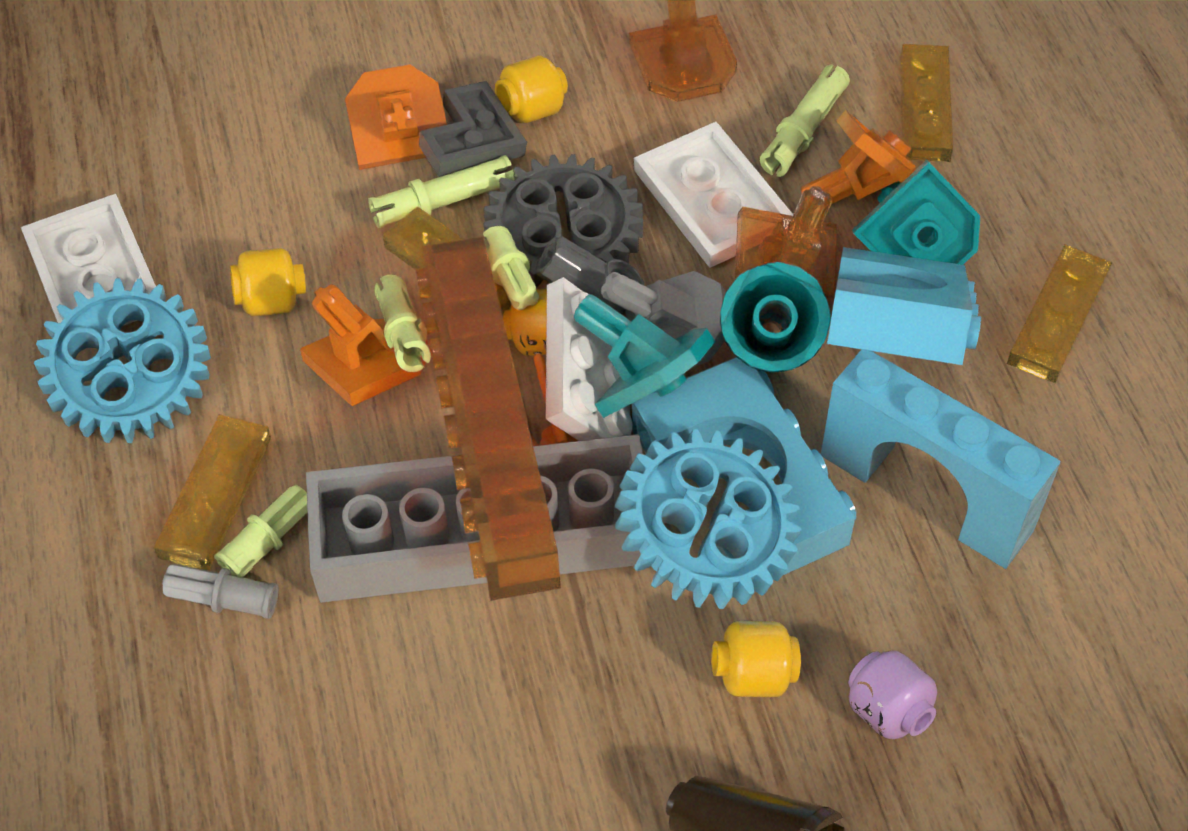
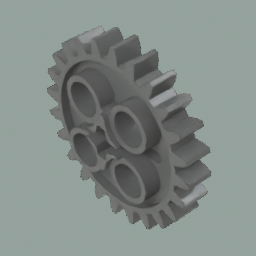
(598, 209)

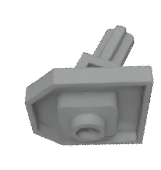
(672, 304)

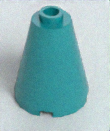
(778, 296)

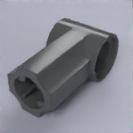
(581, 268)

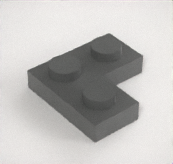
(479, 131)

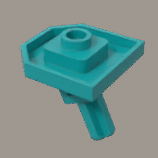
(922, 220)
(640, 353)

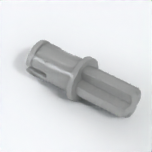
(220, 590)

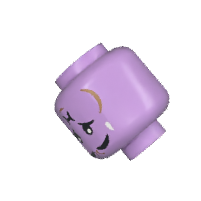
(892, 694)

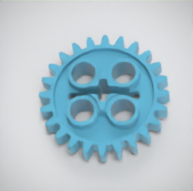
(97, 325)
(659, 495)

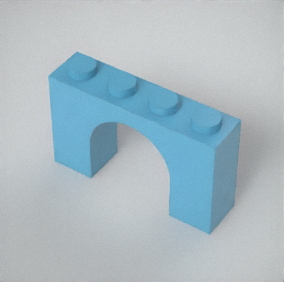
(904, 307)
(744, 406)
(998, 471)

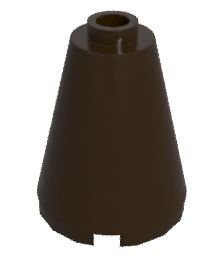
(723, 806)

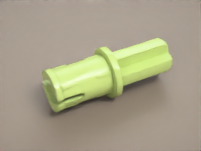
(510, 267)
(263, 532)

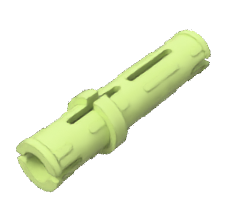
(797, 130)
(440, 191)
(402, 327)

